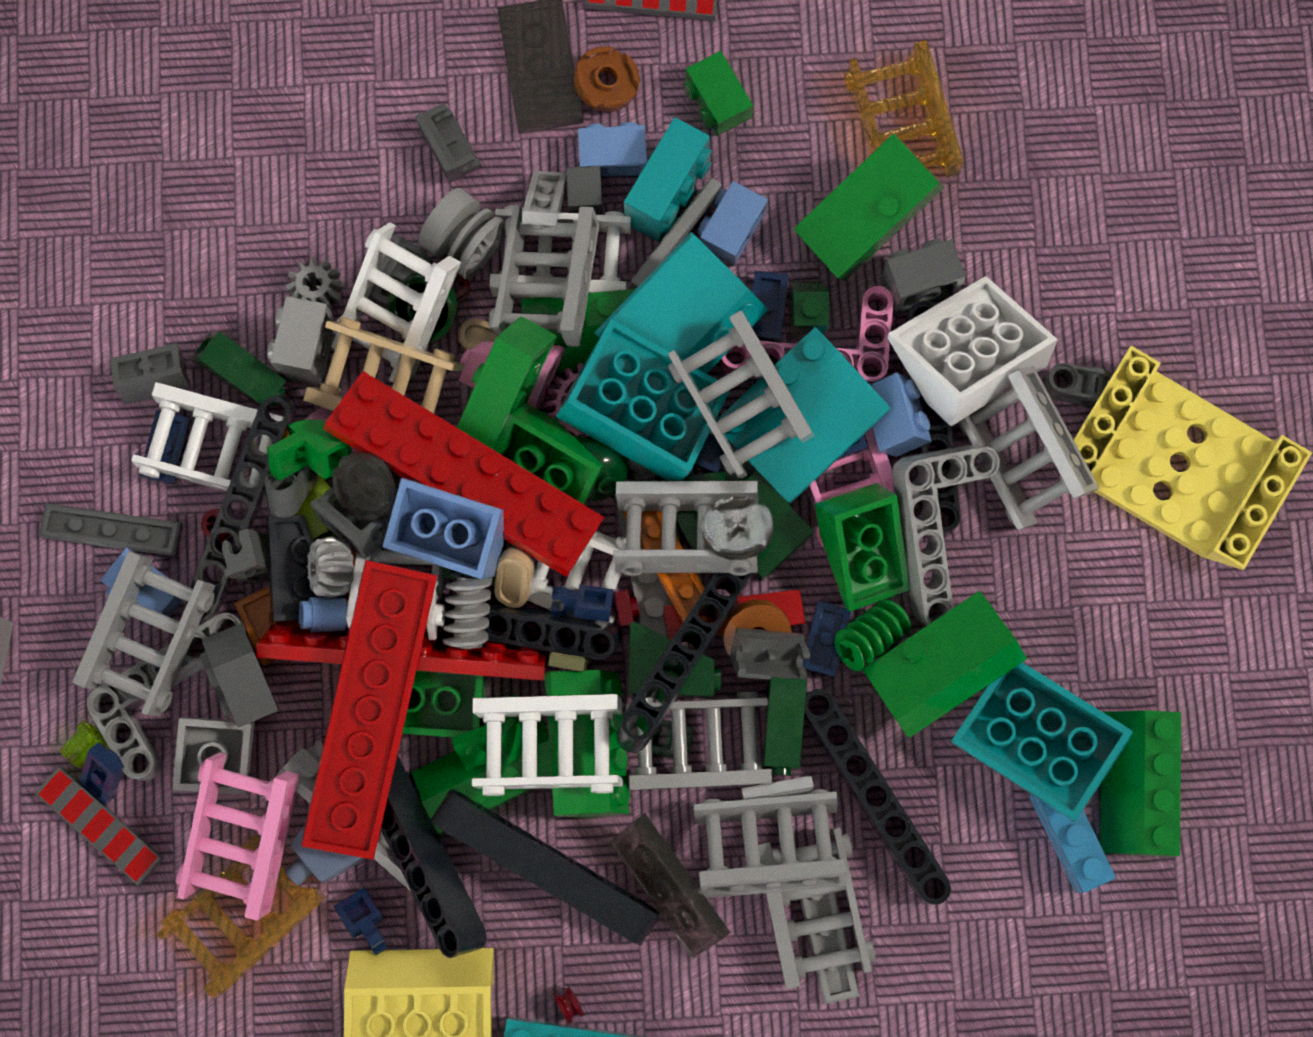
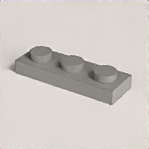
(544, 199)

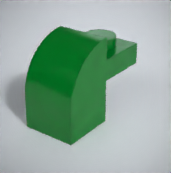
(305, 447)
(473, 744)

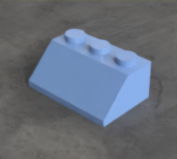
(445, 529)

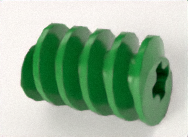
(871, 634)

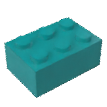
(668, 180)

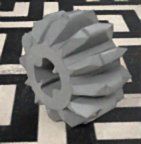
(315, 273)
(330, 567)

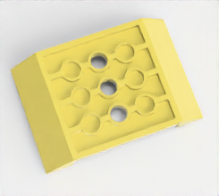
(1231, 478)
(418, 994)

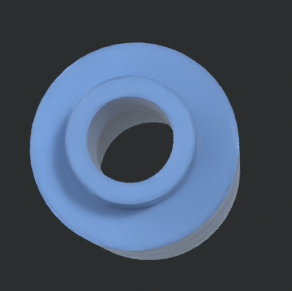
(323, 614)

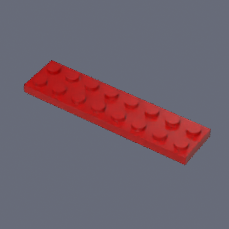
(446, 458)
(492, 659)
(369, 710)

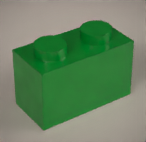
(717, 93)

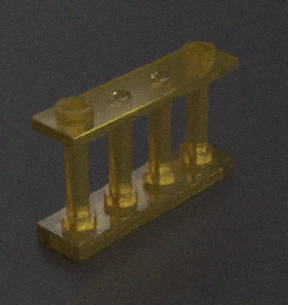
(927, 94)
(248, 949)

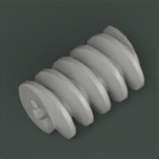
(468, 611)

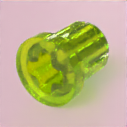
(85, 738)

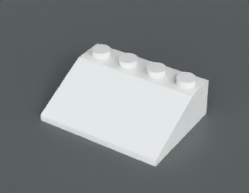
(969, 347)

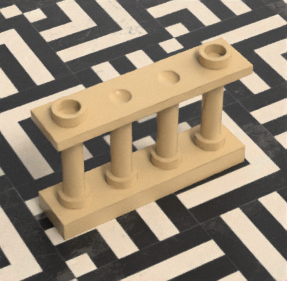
(329, 394)

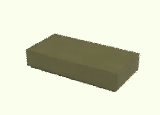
(568, 661)

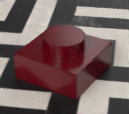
(626, 608)

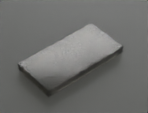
(539, 65)
(669, 886)

